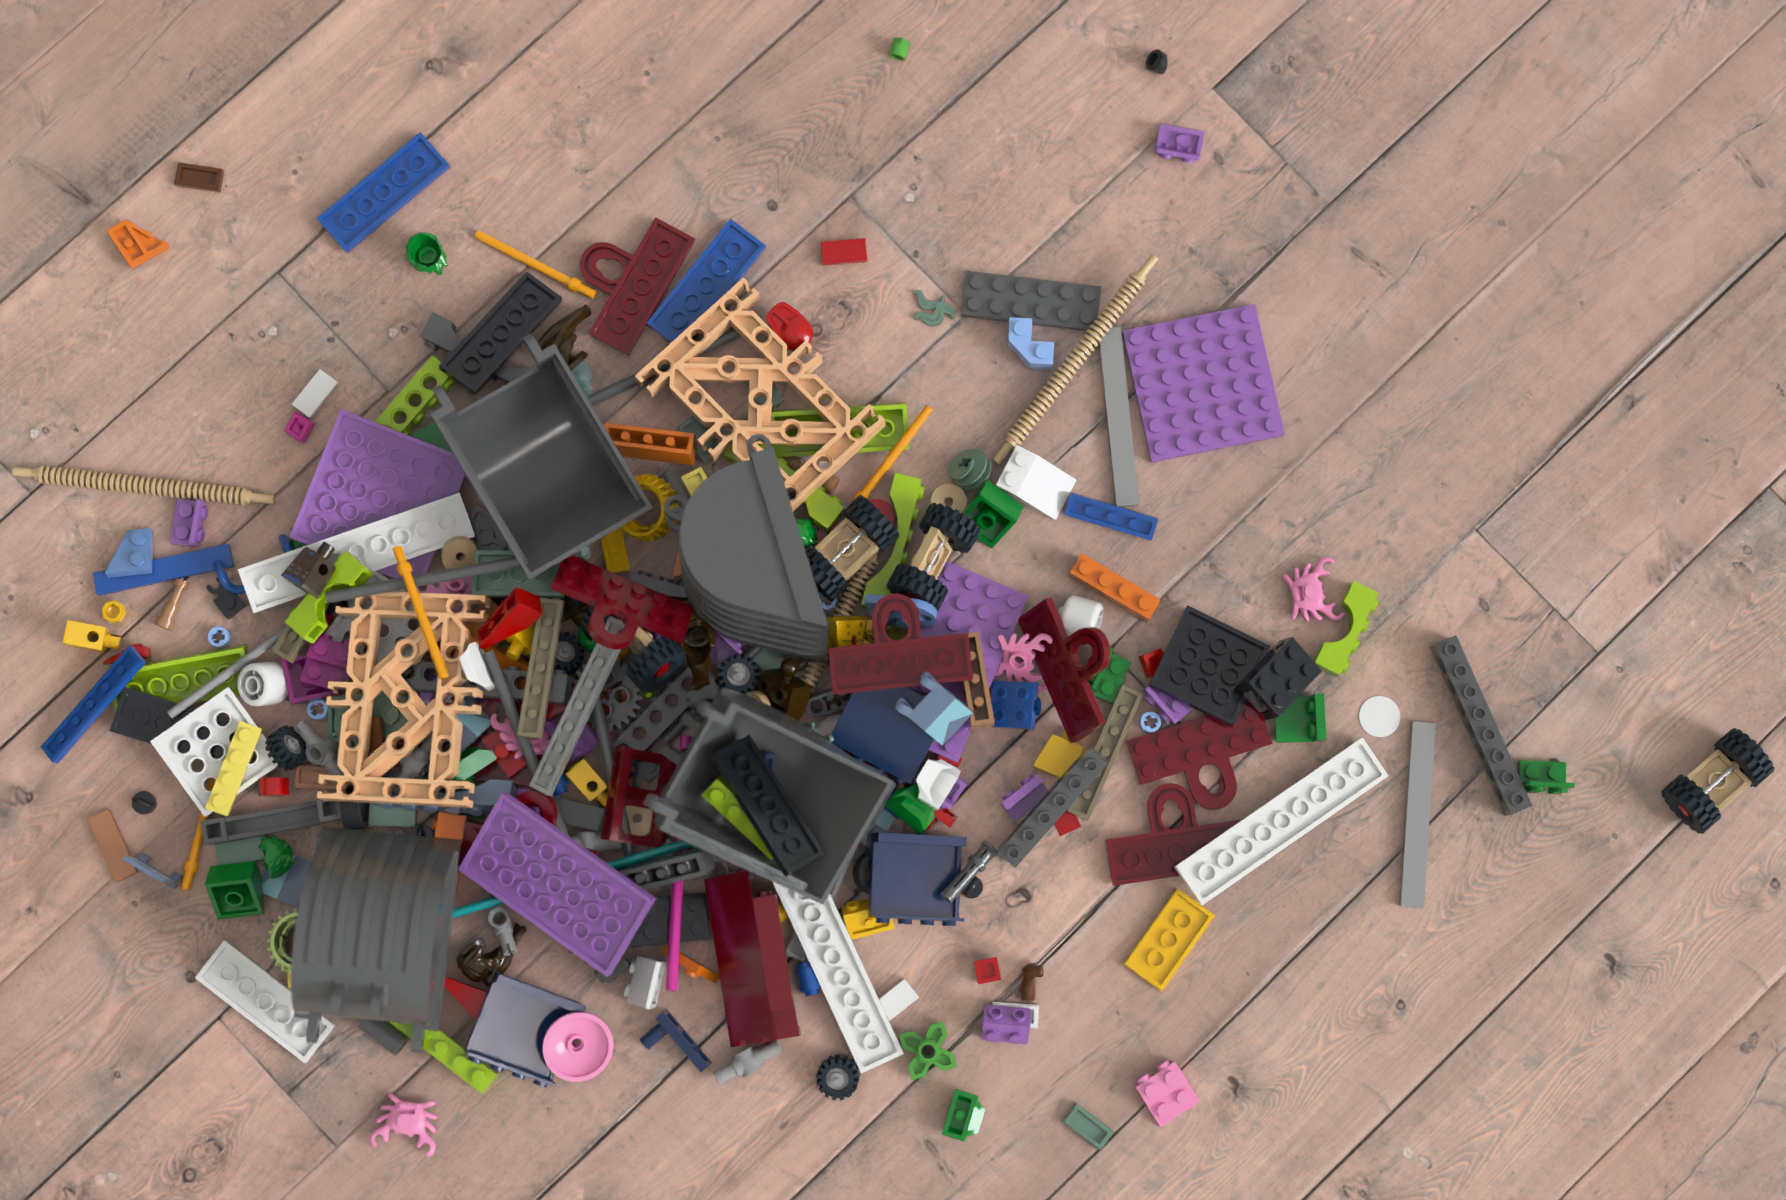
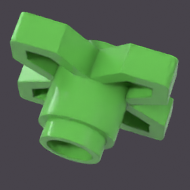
(920, 1063)

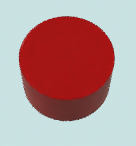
(273, 787)

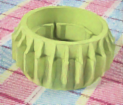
(277, 941)

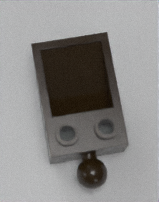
(784, 689)

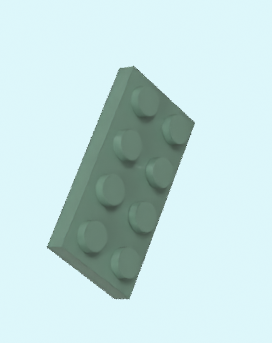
(502, 583)
(382, 706)

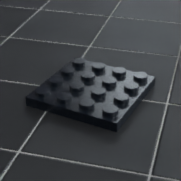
(1207, 664)

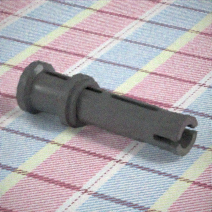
(976, 864)

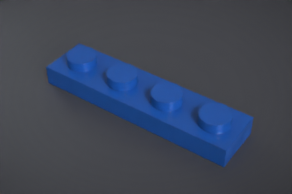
(1111, 516)

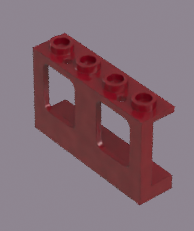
(622, 795)

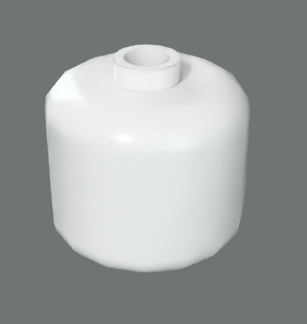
(1080, 613)
(262, 684)

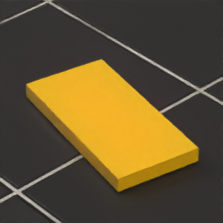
(1169, 939)

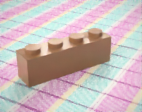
(976, 690)

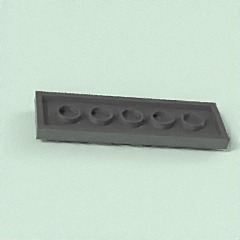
(1043, 301)

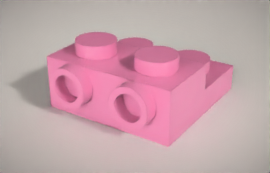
(1166, 1092)

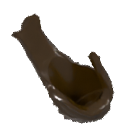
(563, 336)
(698, 647)
(482, 966)

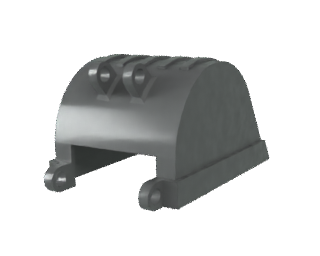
(542, 463)
(747, 559)
(824, 783)
(375, 929)

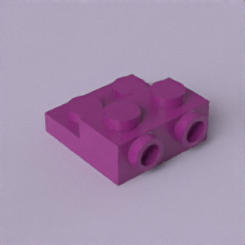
(326, 662)

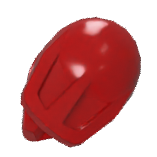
(789, 325)

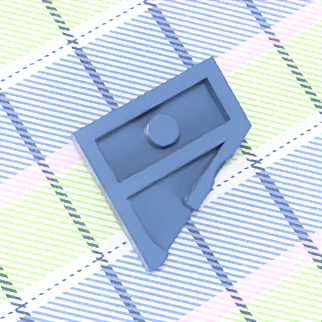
(133, 554)

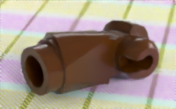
(1028, 984)

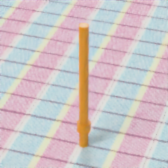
(573, 283)
(896, 451)
(404, 569)
(191, 865)

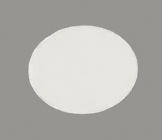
(1379, 716)

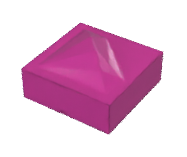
(299, 427)

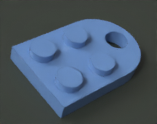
(927, 612)

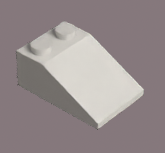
(1035, 482)
(645, 982)

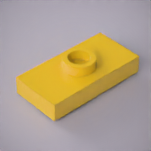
(615, 552)

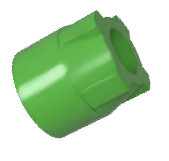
(899, 49)

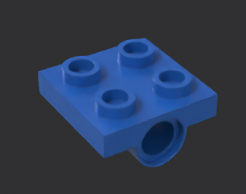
(1015, 704)

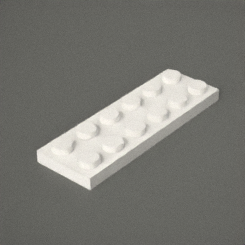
(260, 999)

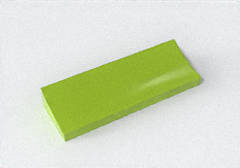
(895, 426)
(182, 675)

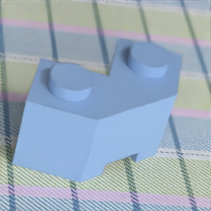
(1032, 353)

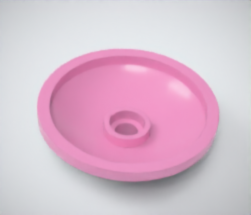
(582, 1060)

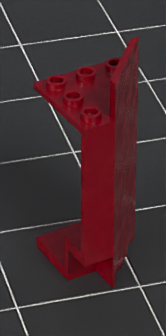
(751, 961)

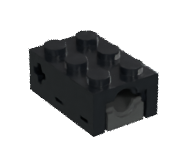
(1279, 678)

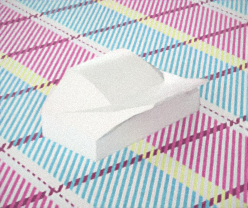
(475, 667)
(936, 782)

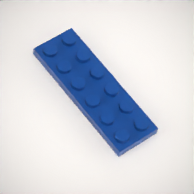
(383, 192)
(707, 280)

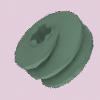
(970, 469)

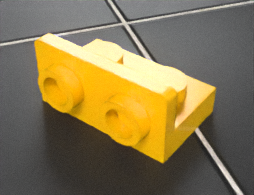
(857, 920)

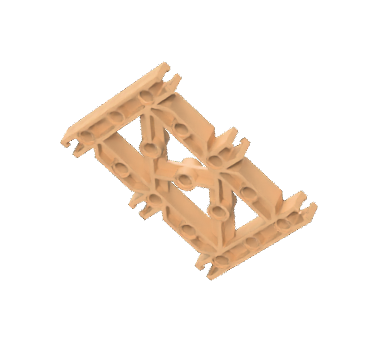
(760, 372)
(422, 719)

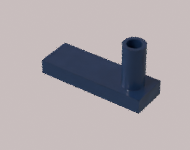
(670, 1025)

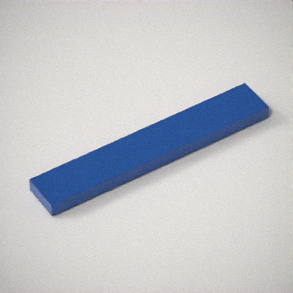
(167, 569)
(93, 704)

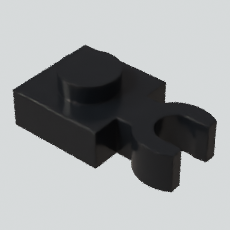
(227, 602)
(645, 770)

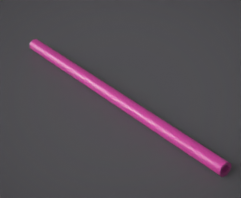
(675, 915)

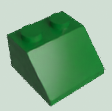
(993, 512)
(235, 889)

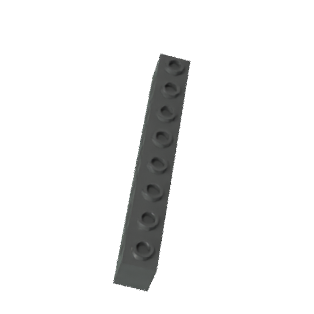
(559, 690)
(1480, 726)

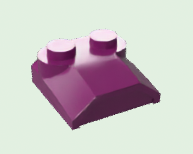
(300, 692)

